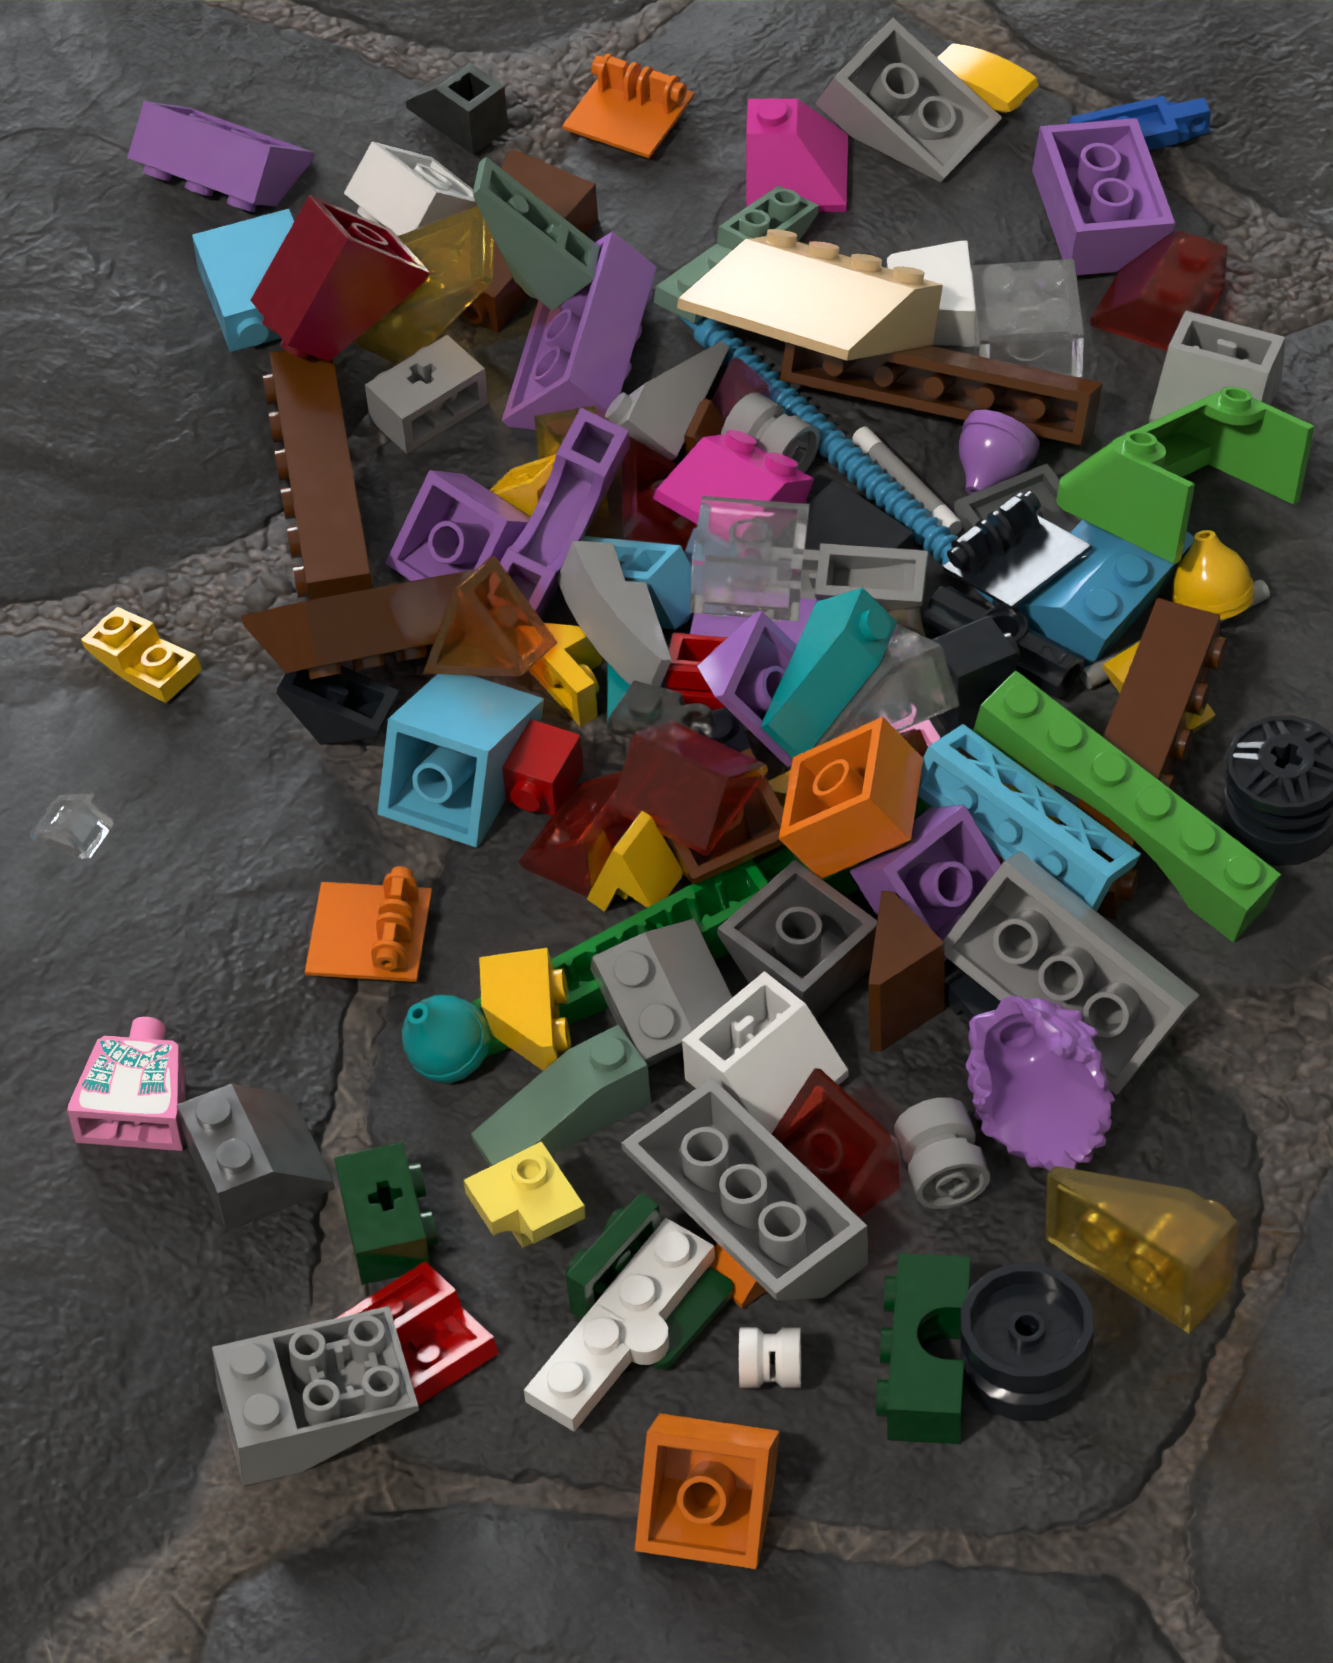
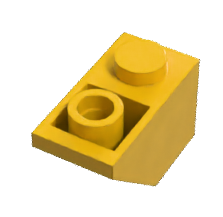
(523, 1002)

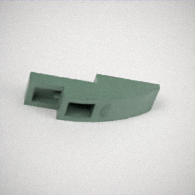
(775, 210)

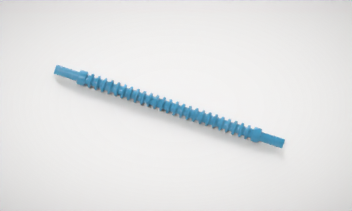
(838, 449)

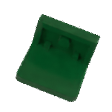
(623, 1235)

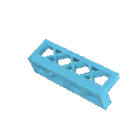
(1019, 820)

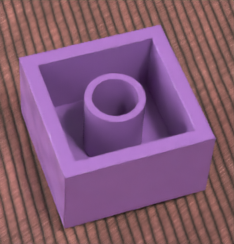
(935, 870)

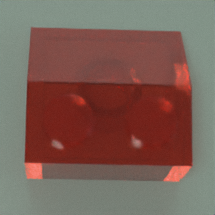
(1162, 284)

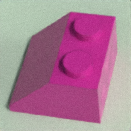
(731, 468)

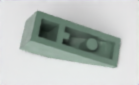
(537, 243)
(570, 1099)

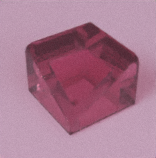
(737, 383)

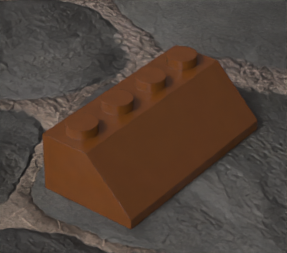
(355, 626)

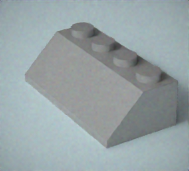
(1046, 943)
(751, 1195)

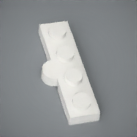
(621, 1326)

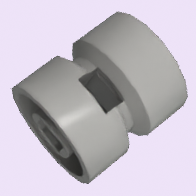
(774, 429)
(941, 1153)

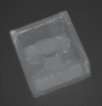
(1029, 315)

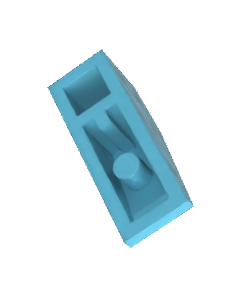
(665, 573)

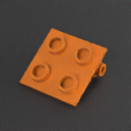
(629, 106)
(370, 929)

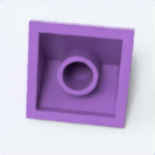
(748, 671)

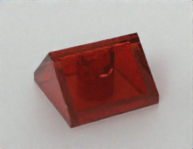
(642, 515)
(685, 784)
(579, 836)
(840, 1144)

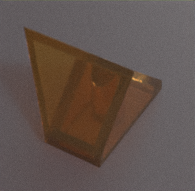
(488, 628)

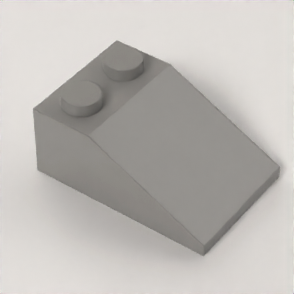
(907, 104)

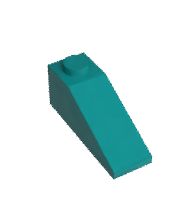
(827, 668)

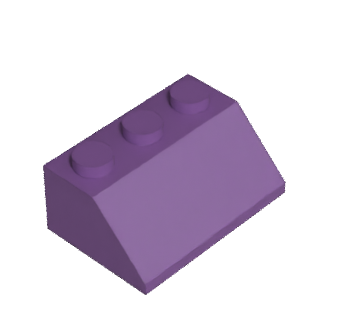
(216, 155)
(1100, 193)

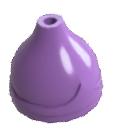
(994, 449)

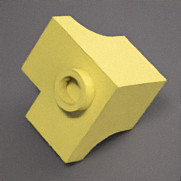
(525, 1196)

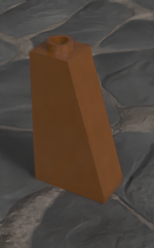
(564, 193)

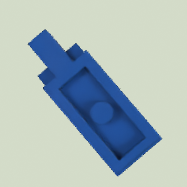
(1159, 120)

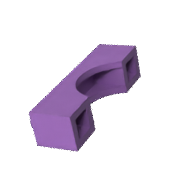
(567, 506)

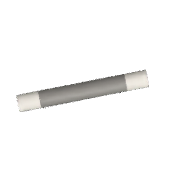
(900, 473)

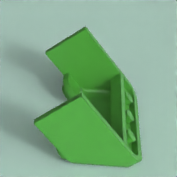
(1137, 479)

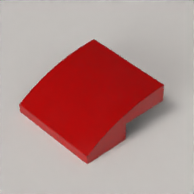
(433, 1329)

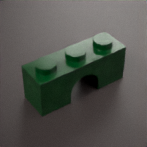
(923, 1391)

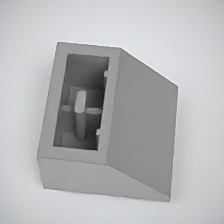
(1216, 355)

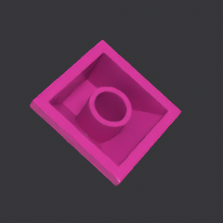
(797, 150)

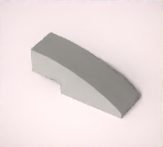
(888, 574)
(614, 612)

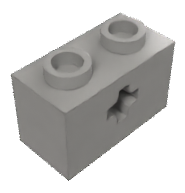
(426, 394)

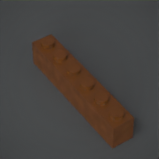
(955, 386)
(319, 474)
(1156, 709)

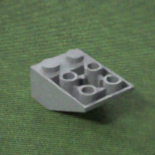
(311, 1391)

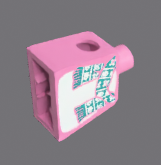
(131, 1091)

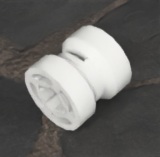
(755, 1357)

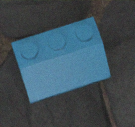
(1099, 593)

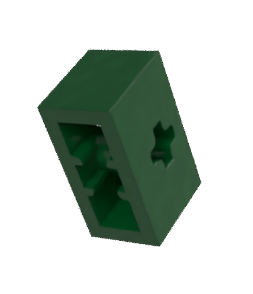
(383, 1211)

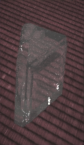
(74, 824)

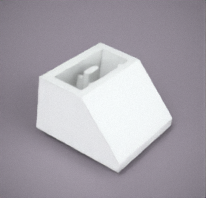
(761, 1049)

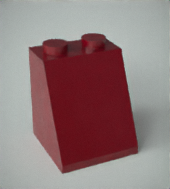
(334, 280)

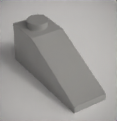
(664, 406)

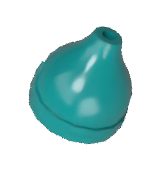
(445, 1038)

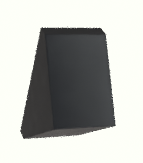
(338, 705)

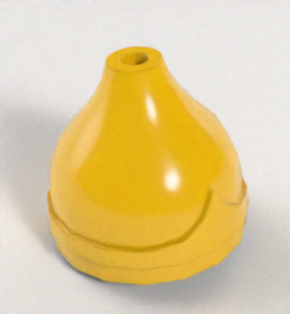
(1213, 578)

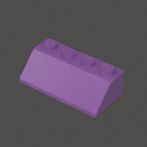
(586, 343)

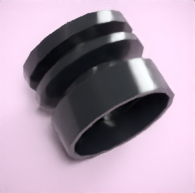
(1280, 789)

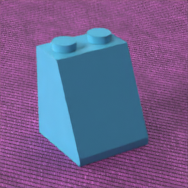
(450, 753)

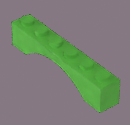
(1203, 862)

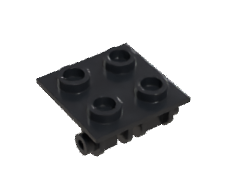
(1013, 552)

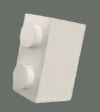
(406, 189)

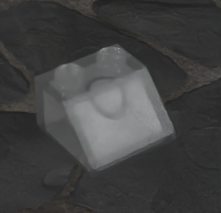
(749, 558)

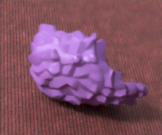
(1039, 1082)

